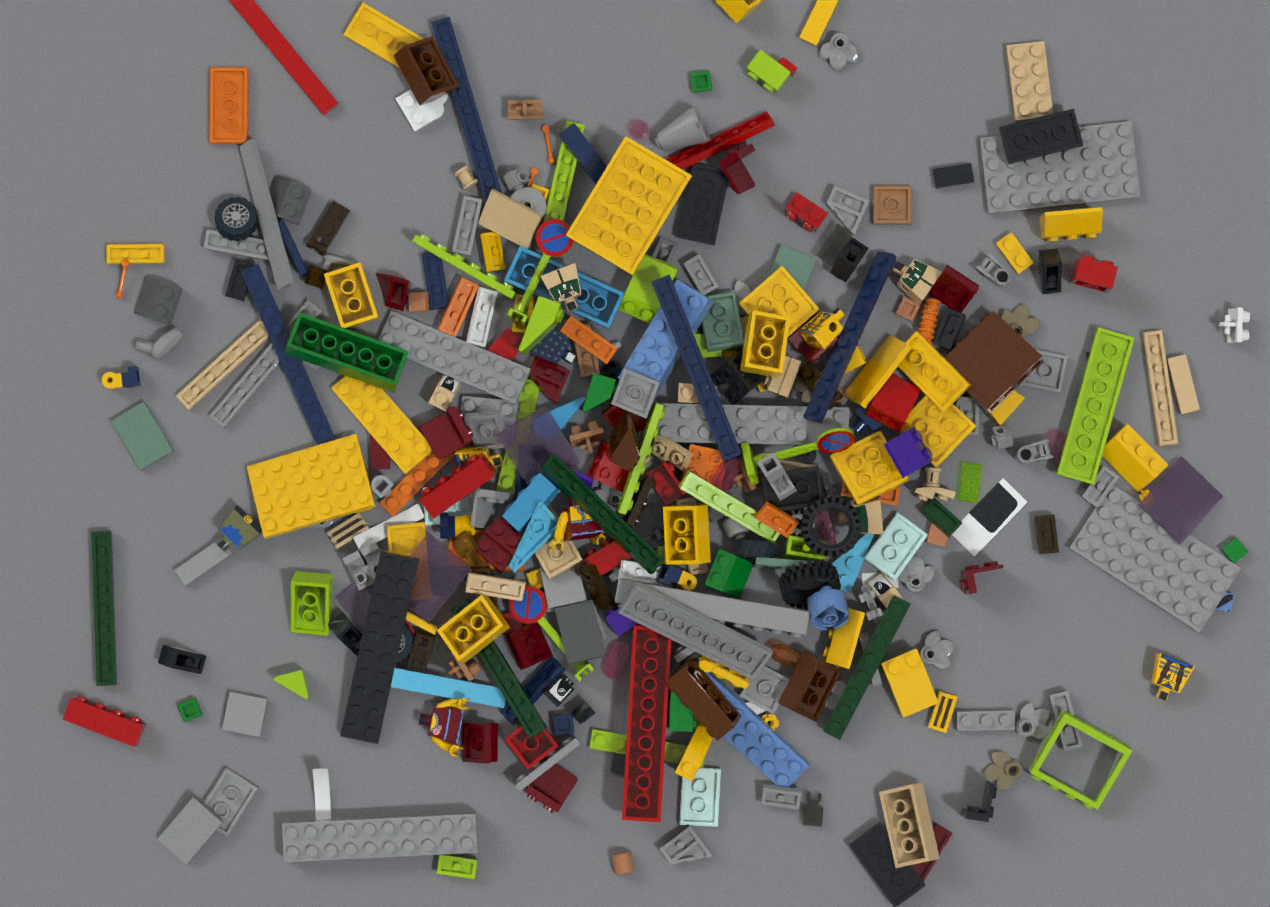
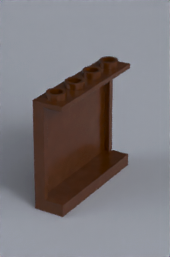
(993, 361)

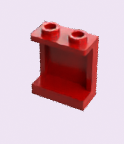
(893, 402)

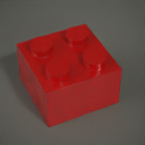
(1093, 274)
(531, 750)

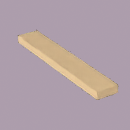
(223, 365)
(1160, 388)

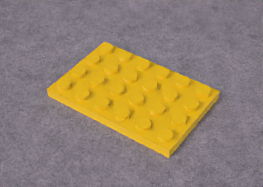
(628, 205)
(311, 486)

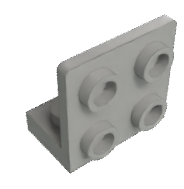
(485, 506)

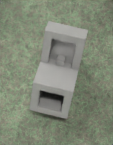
(776, 476)

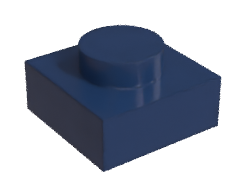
(563, 724)

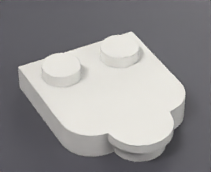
(421, 115)

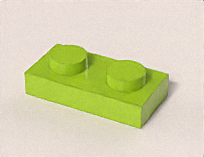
(457, 866)

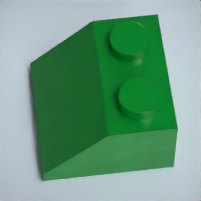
(599, 392)
(729, 573)
(679, 716)

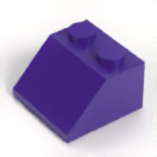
(909, 452)

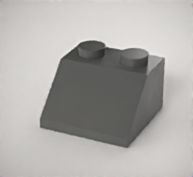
(289, 199)
(158, 300)

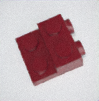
(498, 544)

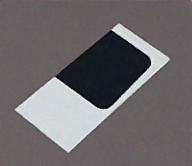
(989, 517)

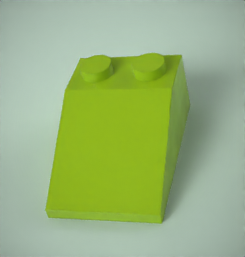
(640, 297)
(542, 322)
(311, 602)

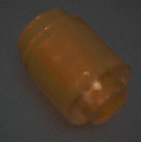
(785, 654)

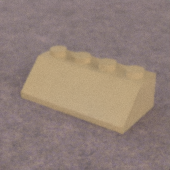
(909, 825)

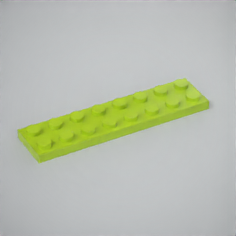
(1095, 406)

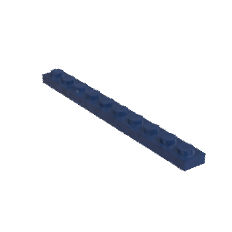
(467, 108)
(849, 337)
(292, 366)
(696, 367)

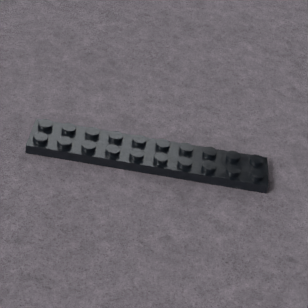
(379, 646)

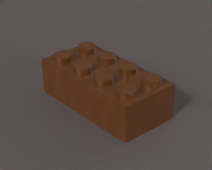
(704, 699)

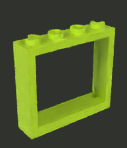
(1066, 717)

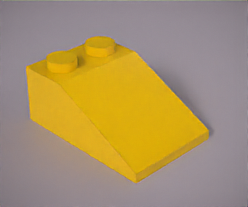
(909, 683)

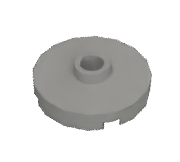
(531, 196)

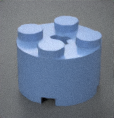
(828, 608)

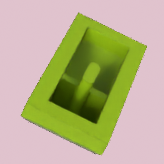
(295, 682)

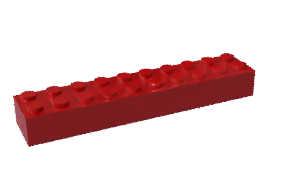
(646, 726)

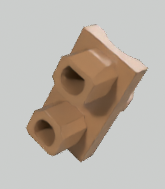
(525, 110)
(587, 439)
(742, 478)
(469, 671)

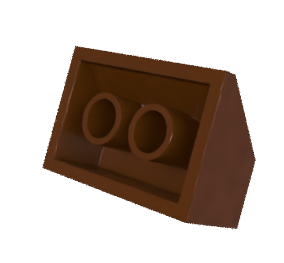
(425, 70)
(624, 442)
(809, 686)

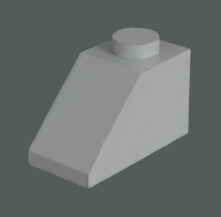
(665, 250)

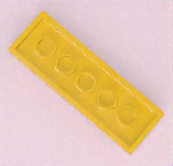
(384, 422)

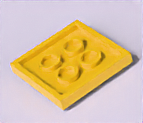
(782, 297)
(939, 429)
(867, 468)

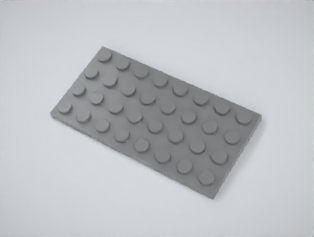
(1088, 174)
(1138, 552)

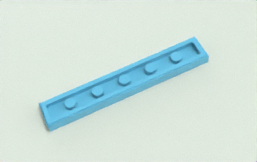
(447, 687)

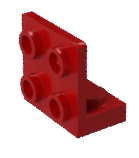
(805, 212)
(606, 471)
(666, 483)

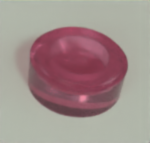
(638, 129)

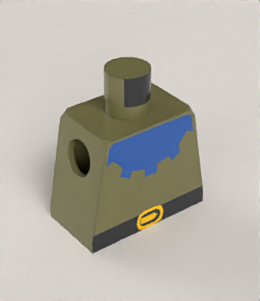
(238, 530)

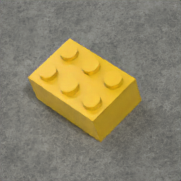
(352, 296)
(765, 344)
(686, 534)
(473, 628)

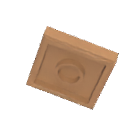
(892, 205)

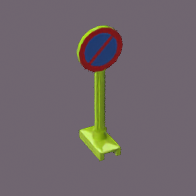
(552, 242)
(830, 441)
(532, 610)

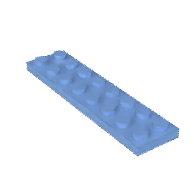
(761, 743)

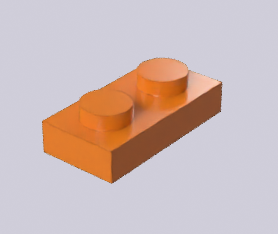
(776, 519)

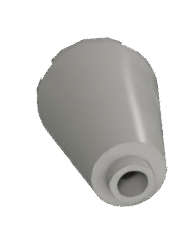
(684, 131)

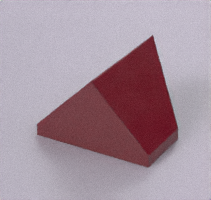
(394, 290)

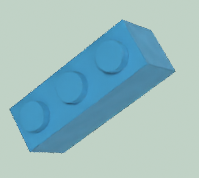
(521, 511)

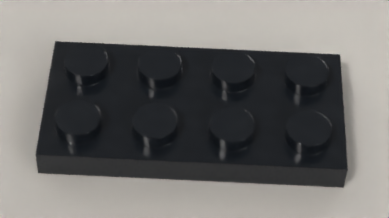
(1041, 136)
(703, 204)
(876, 855)

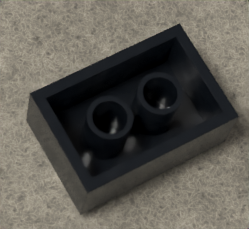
(808, 487)

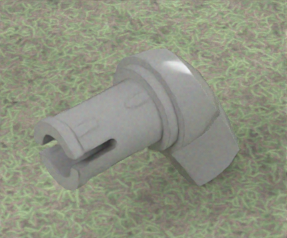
(162, 346)

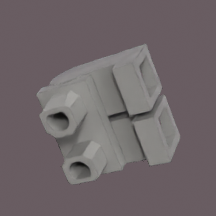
(361, 572)

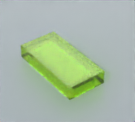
(970, 482)

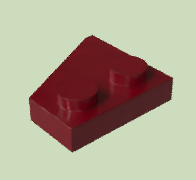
(548, 378)

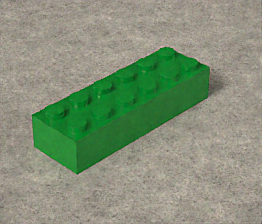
(346, 352)

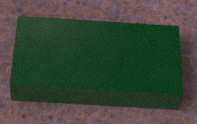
(941, 517)

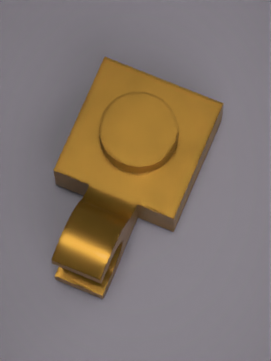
(467, 549)

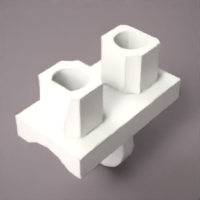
(1234, 323)

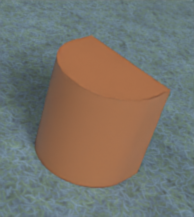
(622, 862)

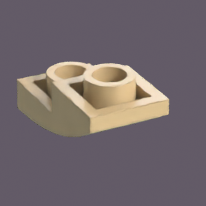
(669, 450)
(928, 493)

